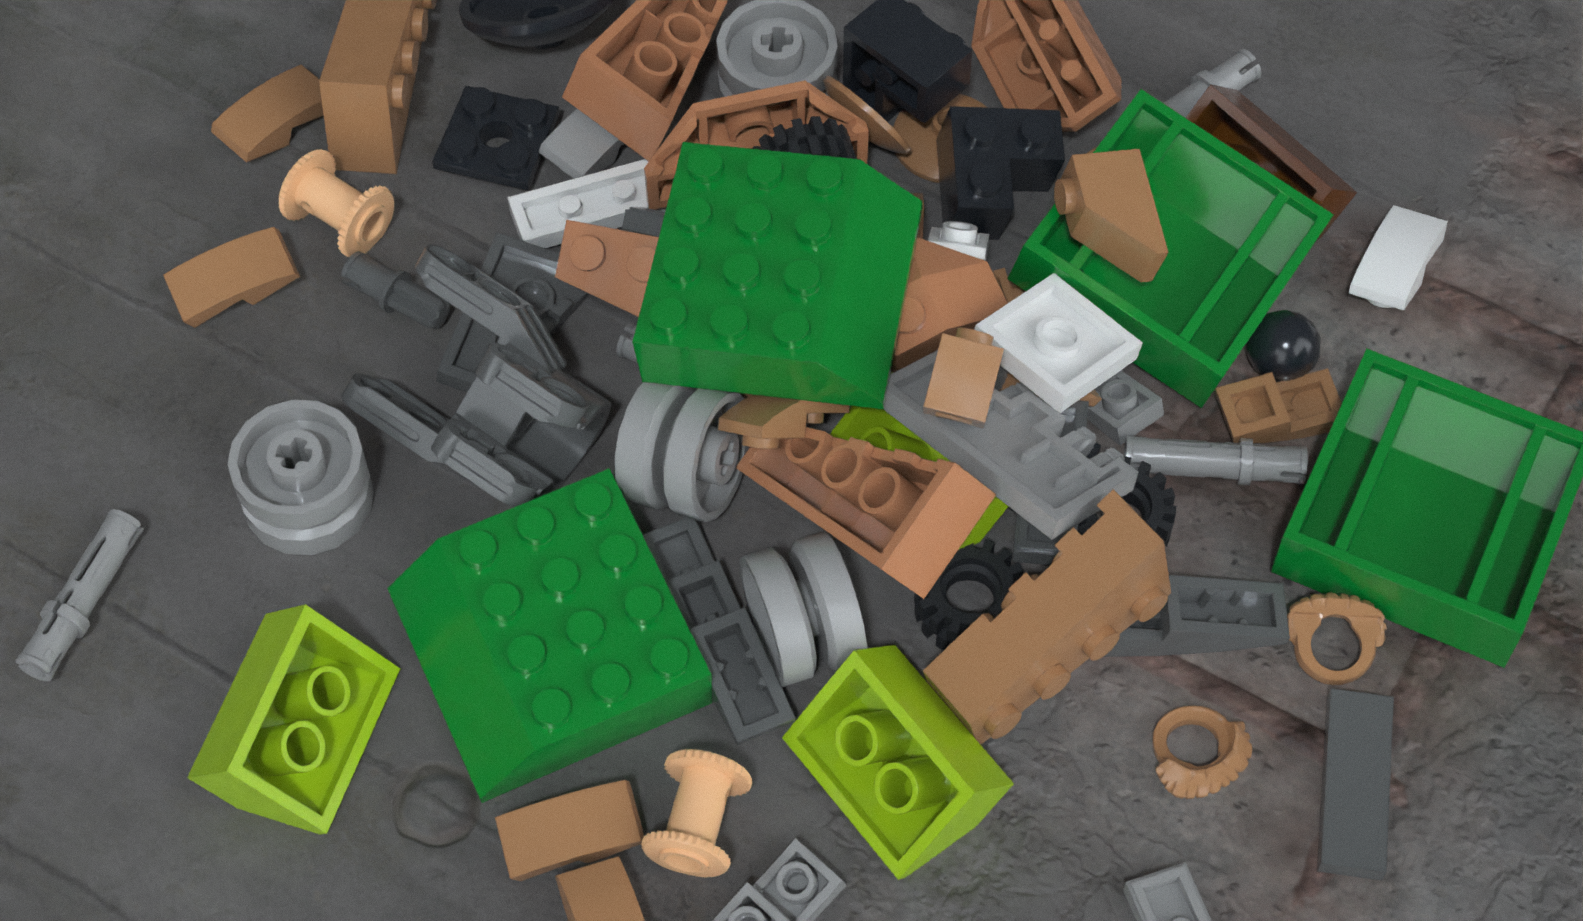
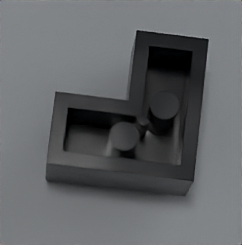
(903, 60)
(989, 156)

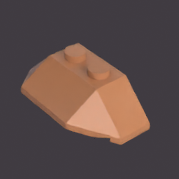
(1045, 58)
(741, 122)
(943, 294)

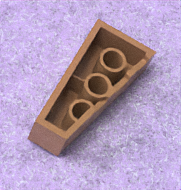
(371, 81)
(1054, 622)

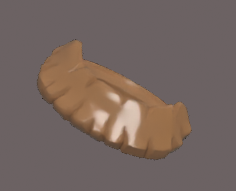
(1363, 618)
(1192, 781)

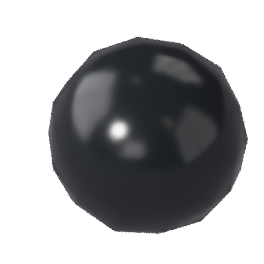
(1284, 345)

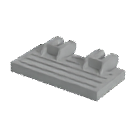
(1017, 450)

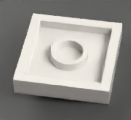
(1059, 342)

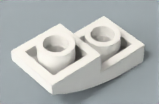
(962, 238)
(1397, 258)

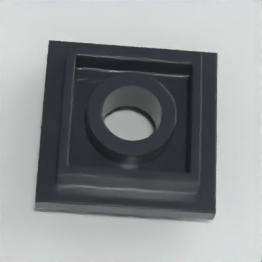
(492, 115)

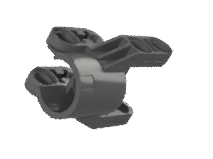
(522, 417)

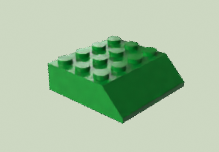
(1229, 242)
(778, 276)
(1435, 507)
(549, 635)

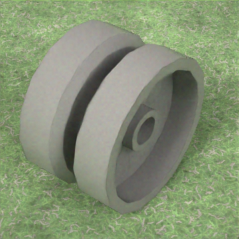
(775, 46)
(676, 454)
(301, 477)
(803, 607)

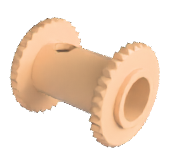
(316, 190)
(697, 813)

